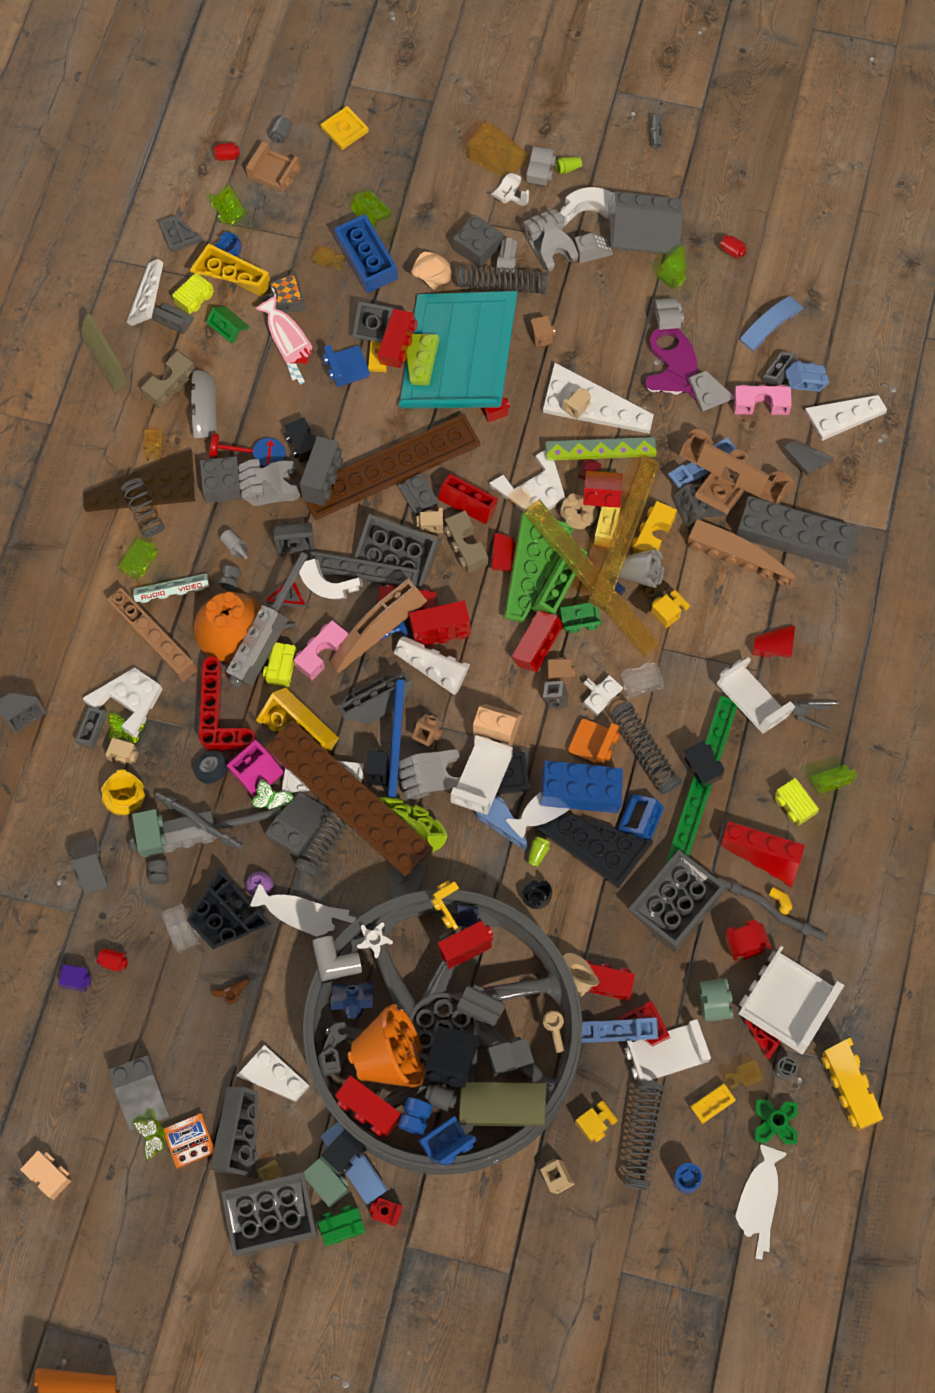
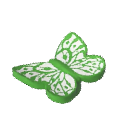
(270, 798)

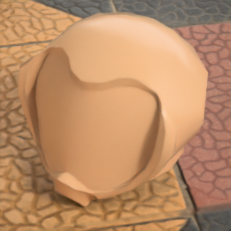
(432, 269)

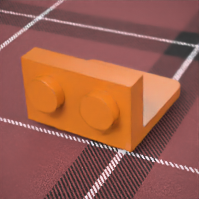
(594, 742)

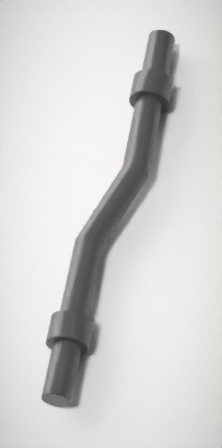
(226, 838)
(806, 929)

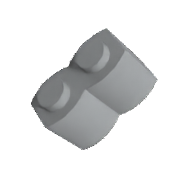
(540, 166)
(668, 313)

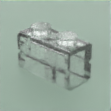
(641, 680)
(180, 931)

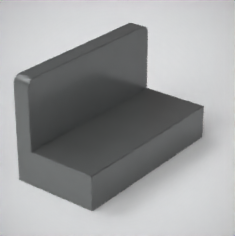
(172, 318)

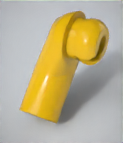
(783, 899)

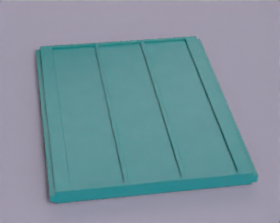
(470, 351)

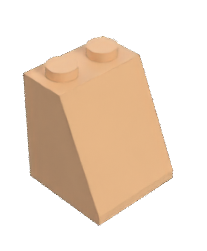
(496, 724)

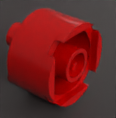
(747, 940)

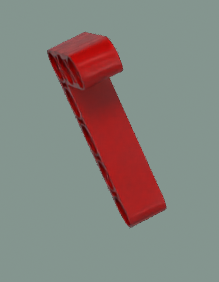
(213, 712)

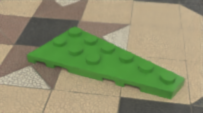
(531, 567)

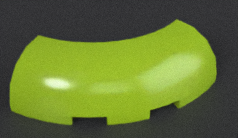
(419, 820)

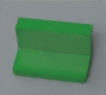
(226, 323)

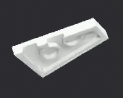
(274, 1075)

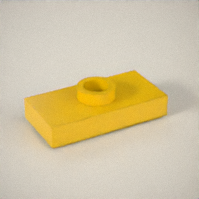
(374, 364)
(712, 1103)

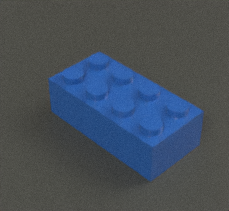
(366, 253)
(581, 787)

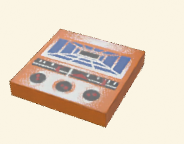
(189, 1140)

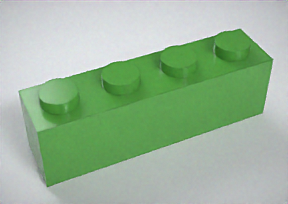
(555, 587)

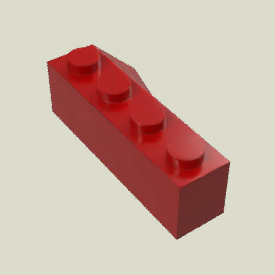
(764, 851)

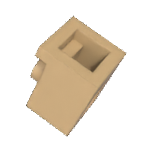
(577, 402)
(431, 521)
(122, 752)
(549, 1173)

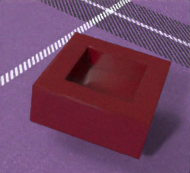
(589, 466)

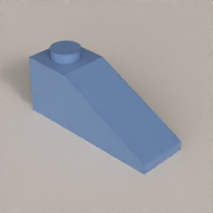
(497, 821)

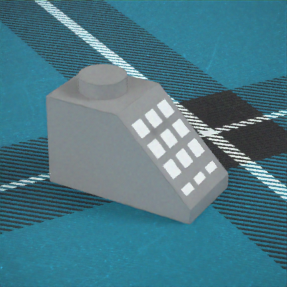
(592, 247)

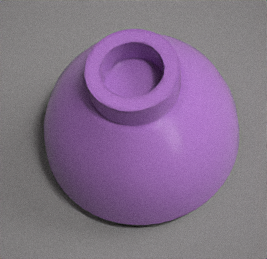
(259, 878)

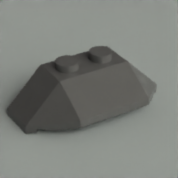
(373, 699)

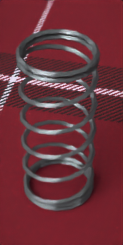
(147, 533)

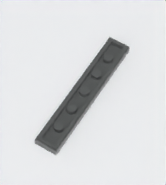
(364, 569)

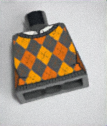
(287, 293)

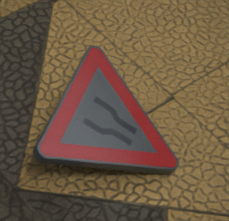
(293, 598)

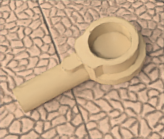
(553, 1022)

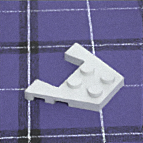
(543, 486)
(132, 691)

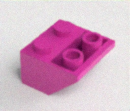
(252, 766)

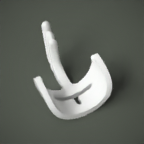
(511, 180)

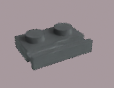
(418, 494)

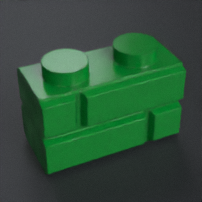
(341, 1226)

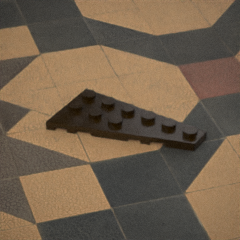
(165, 481)

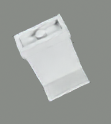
(752, 697)
(482, 775)
(680, 1052)

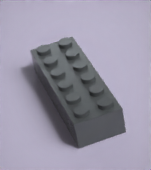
(797, 532)

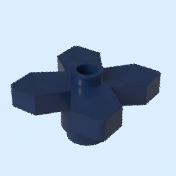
(352, 998)

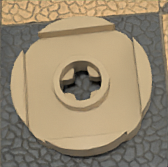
(573, 519)

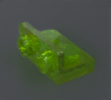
(372, 206)
(138, 558)
(833, 779)

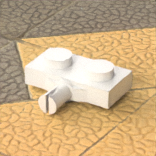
(601, 694)

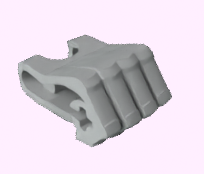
(547, 238)
(267, 484)
(427, 773)

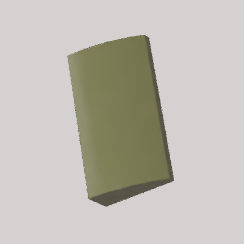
(103, 354)
(503, 1104)

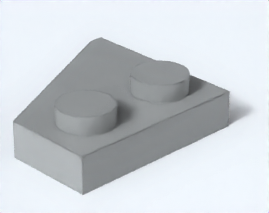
(709, 391)

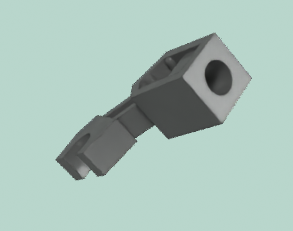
(333, 1039)

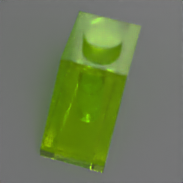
(673, 269)

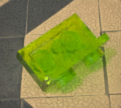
(229, 206)

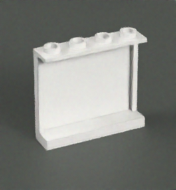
(789, 1001)

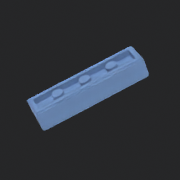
(362, 1173)

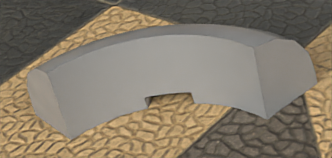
(204, 399)

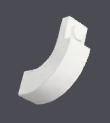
(586, 199)
(315, 581)

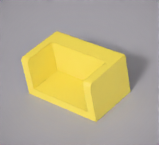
(606, 525)

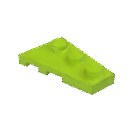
(422, 357)

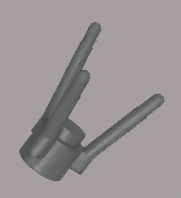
(803, 707)

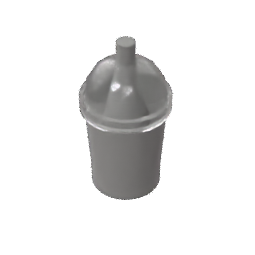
(234, 544)

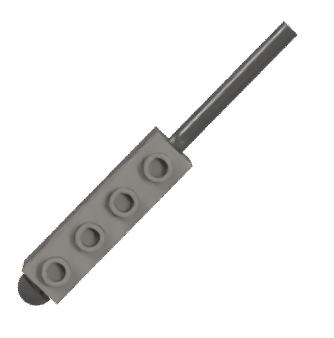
(261, 636)
(186, 833)

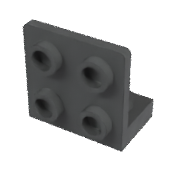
(693, 508)

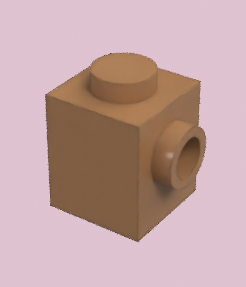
(542, 331)
(560, 670)

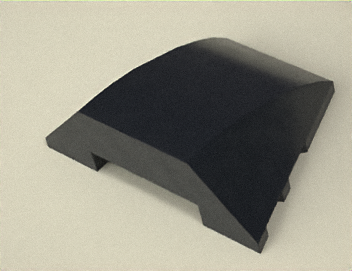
(225, 913)

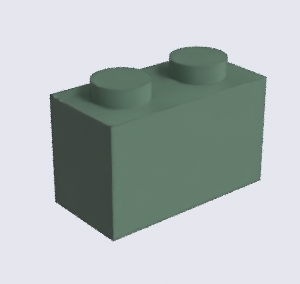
(149, 833)
(326, 1182)

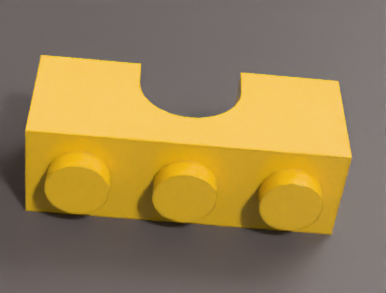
(659, 518)

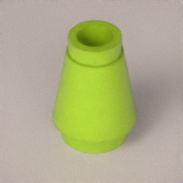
(567, 164)
(538, 850)

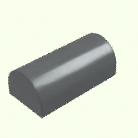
(776, 372)
(91, 727)

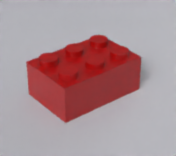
(440, 623)

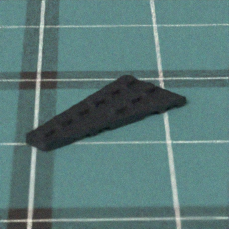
(597, 846)

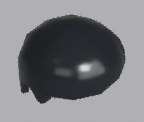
(537, 894)

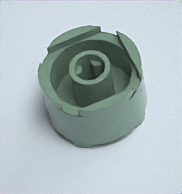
(715, 1000)

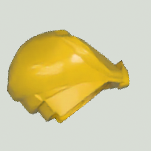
(117, 788)

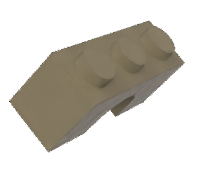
(161, 391)
(471, 555)

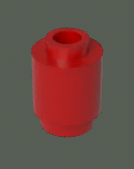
(227, 151)
(733, 246)
(112, 959)

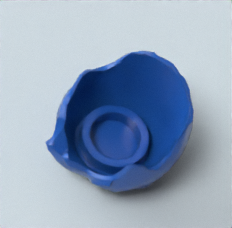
(230, 243)

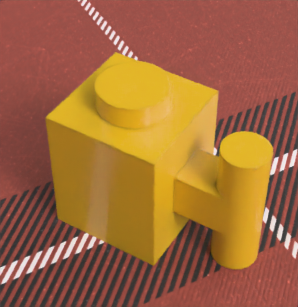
(668, 610)
(592, 1124)

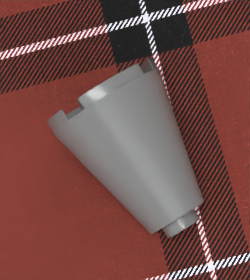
(643, 568)

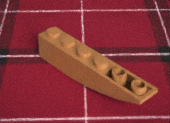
(737, 551)
(378, 623)
(152, 635)

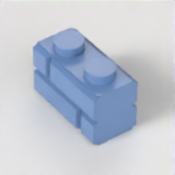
(807, 376)

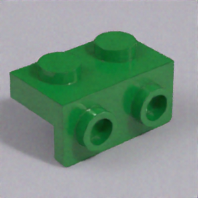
(580, 616)

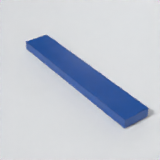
(395, 738)

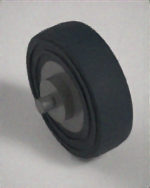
(210, 766)

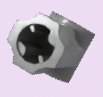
(507, 255)

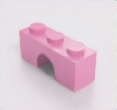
(775, 396)
(331, 638)

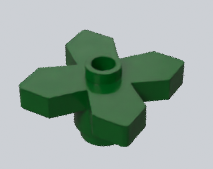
(768, 1129)

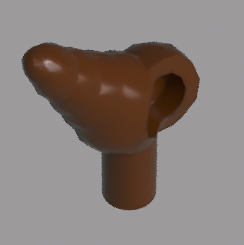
(231, 992)

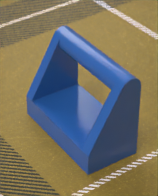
(649, 819)

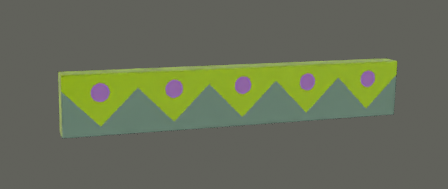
(600, 448)

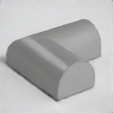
(333, 966)

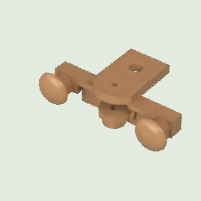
(731, 474)

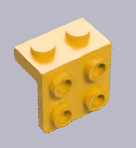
(444, 890)

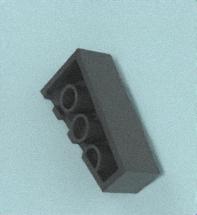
(237, 1133)

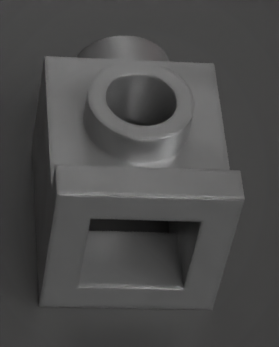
(556, 700)

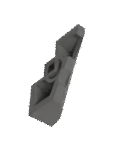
(806, 457)

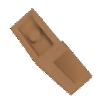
(272, 168)

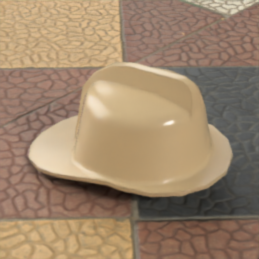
(581, 972)

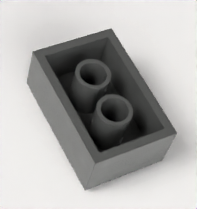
(321, 471)

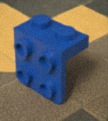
(346, 365)
(446, 1142)

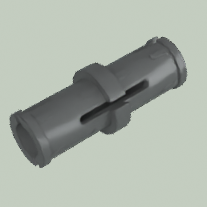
(656, 131)

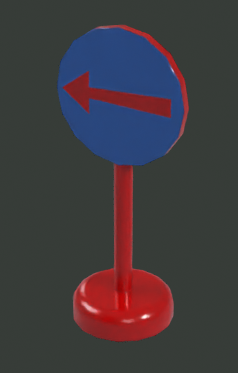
(266, 450)

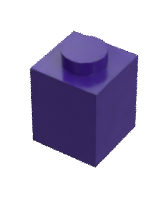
(75, 978)

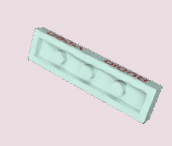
(164, 589)

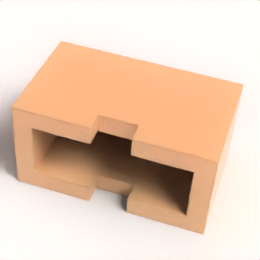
(51, 1178)

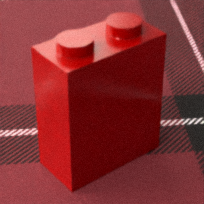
(603, 489)
(465, 944)

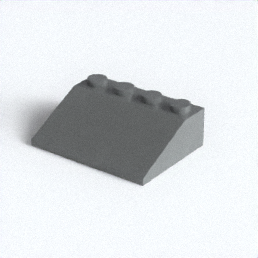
(645, 223)
(398, 545)
(677, 900)
(269, 1215)

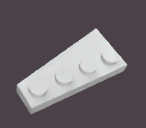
(441, 669)

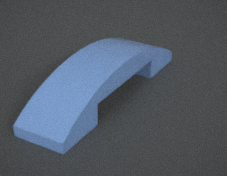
(769, 322)
(692, 473)
(619, 1030)

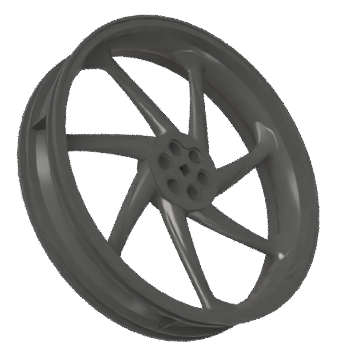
(557, 984)

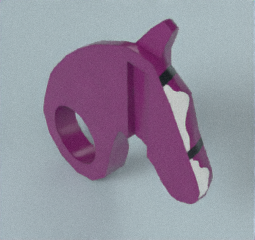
(680, 363)

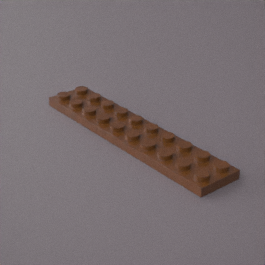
(398, 464)
(349, 798)

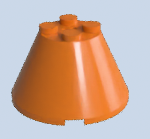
(224, 624)
(389, 1050)

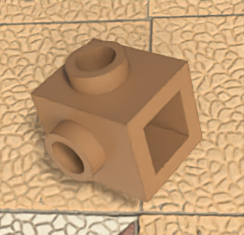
(427, 730)

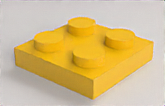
(344, 128)

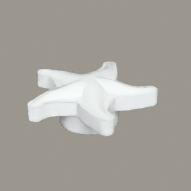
(374, 939)

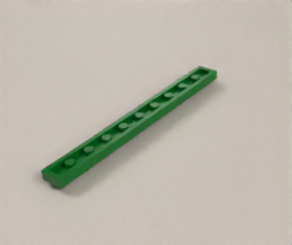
(697, 797)

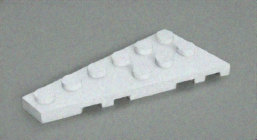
(604, 408)

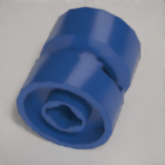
(415, 1115)
(687, 1178)

